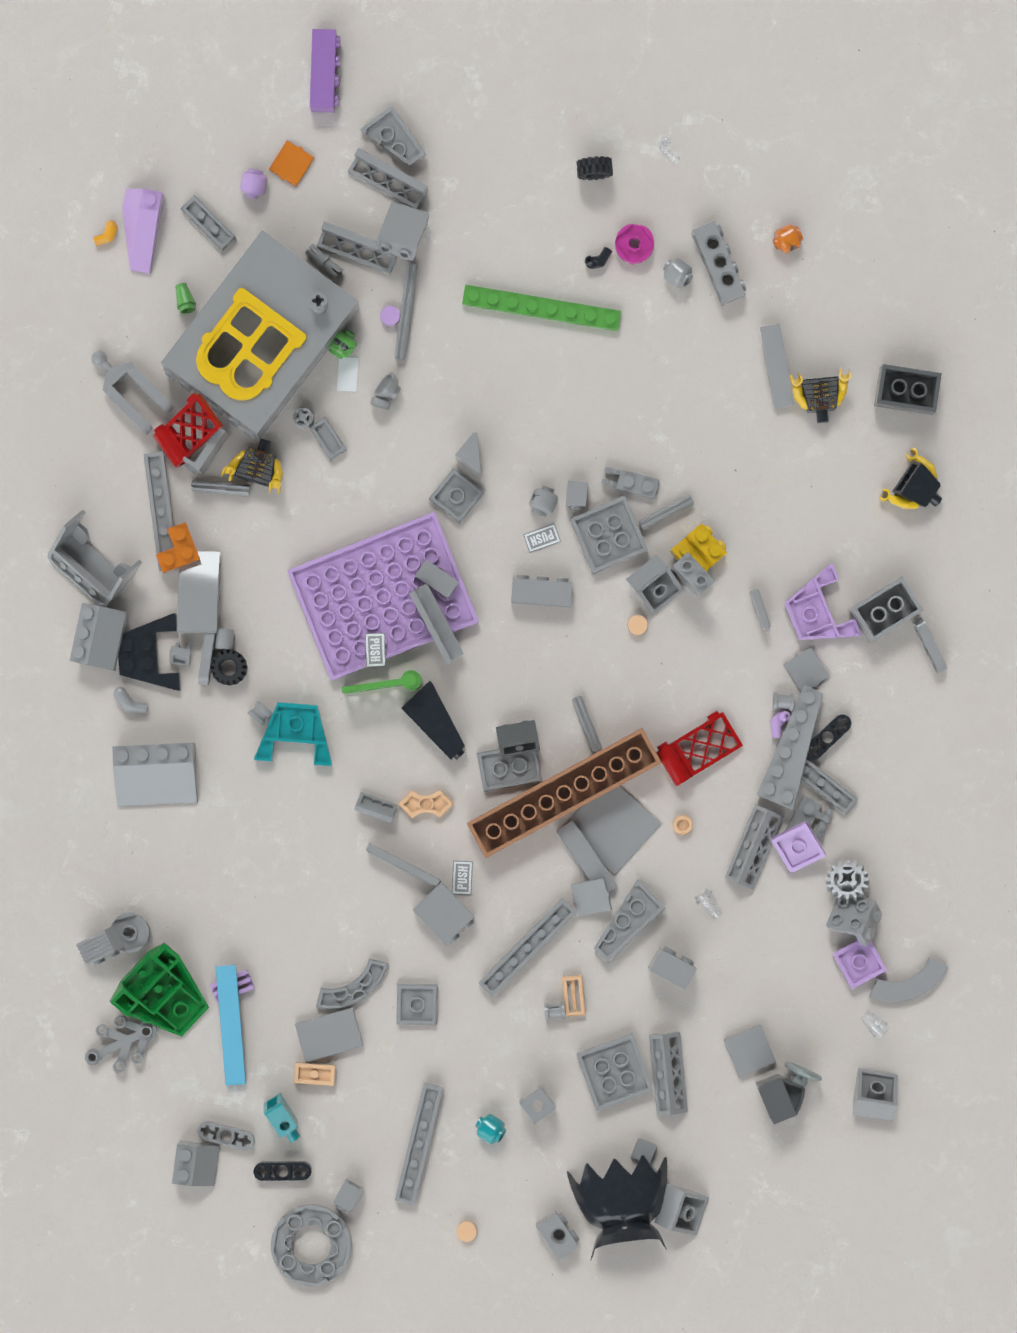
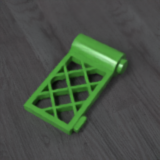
(410, 680)

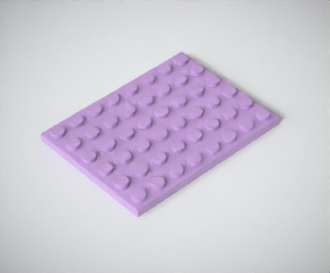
(368, 592)

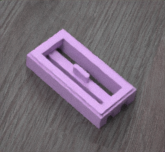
(248, 979)

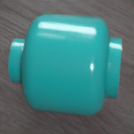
(490, 1129)

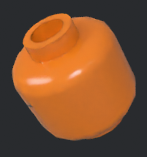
(787, 238)

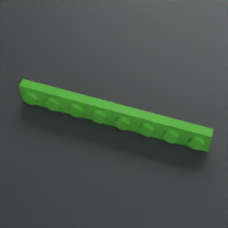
(541, 307)

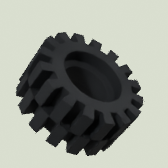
(594, 168)
(217, 663)

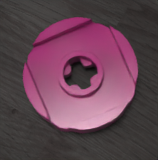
(623, 243)

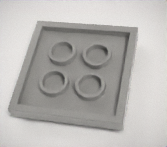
(608, 534)
(614, 1072)

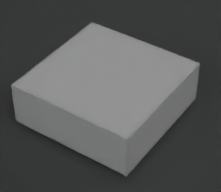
(644, 1148)

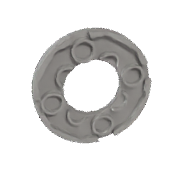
(305, 1273)

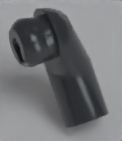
(598, 261)

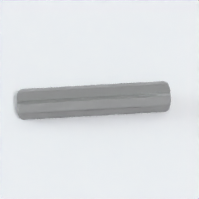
(219, 487)
(666, 512)
(587, 724)

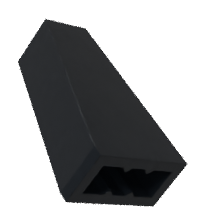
(432, 717)

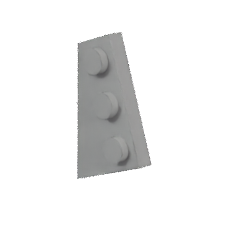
(394, 136)

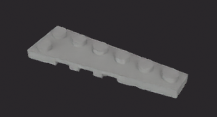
(787, 766)

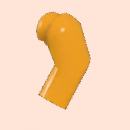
(108, 235)

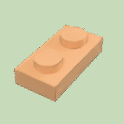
(314, 1073)

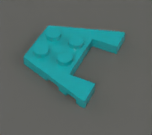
(295, 724)

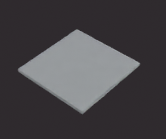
(615, 827)

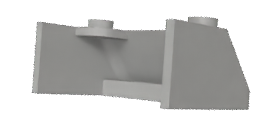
(86, 566)

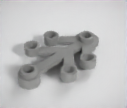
(124, 1042)

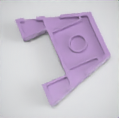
(811, 614)

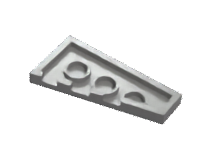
(632, 917)

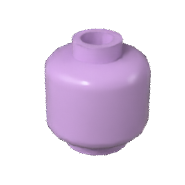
(253, 183)

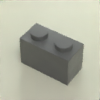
(517, 738)

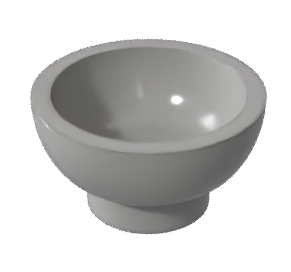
(388, 387)

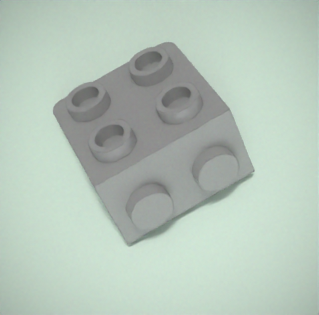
(855, 918)

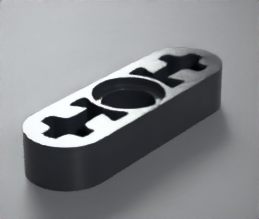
(842, 730)
(297, 1175)

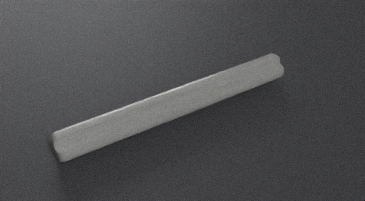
(406, 309)

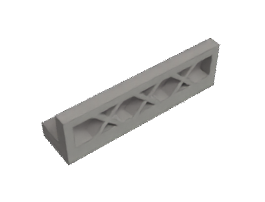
(391, 172)
(355, 239)
(436, 623)
(751, 845)
(665, 1074)

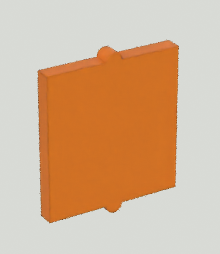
(291, 163)

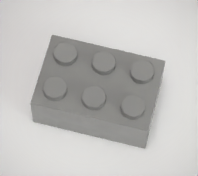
(886, 609)

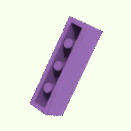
(323, 70)

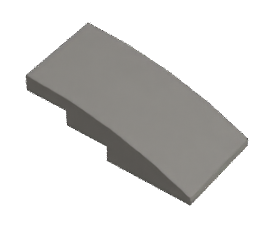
(199, 594)

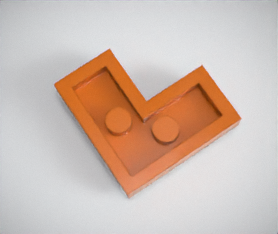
(183, 551)

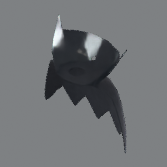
(622, 1194)

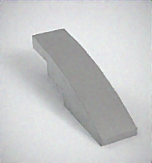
(776, 366)

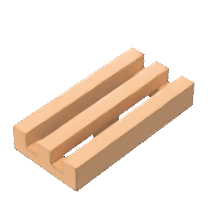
(575, 1012)

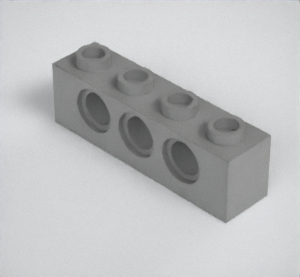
(725, 293)

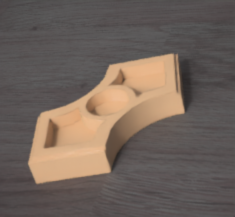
(436, 803)

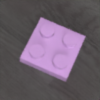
(798, 846)
(859, 963)

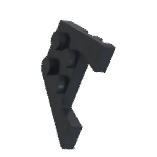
(140, 653)

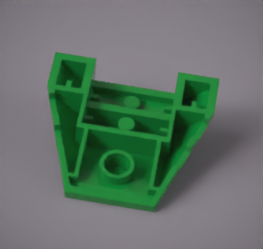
(160, 992)

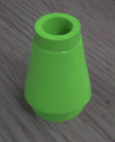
(184, 298)

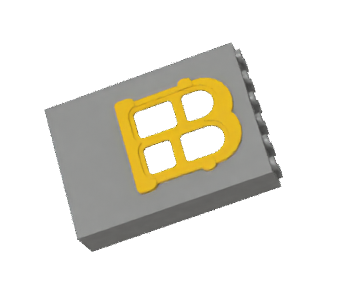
(278, 290)

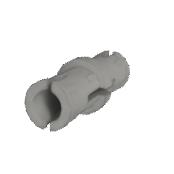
(324, 261)

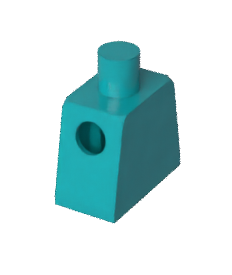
(279, 1111)

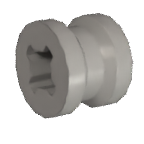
(302, 414)
(260, 713)

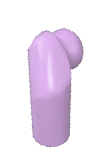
(777, 721)

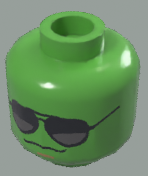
(343, 344)

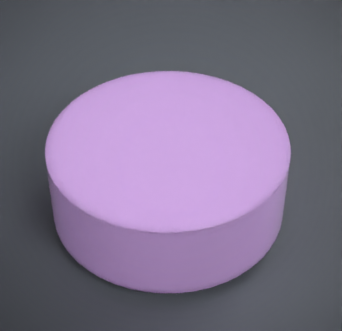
(390, 315)

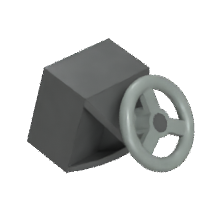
(785, 1096)

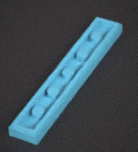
(230, 1024)

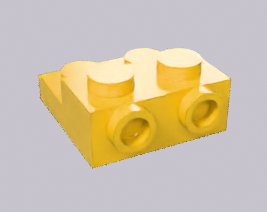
(701, 547)

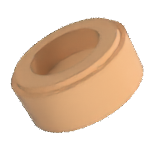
(637, 625)
(682, 824)
(466, 1231)

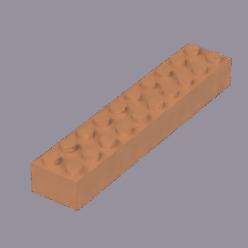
(563, 793)

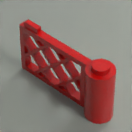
(174, 443)
(679, 766)

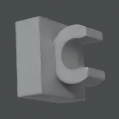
(180, 655)

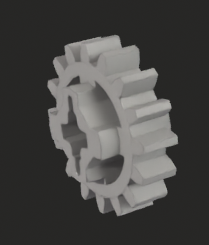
(847, 889)

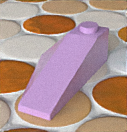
(142, 219)

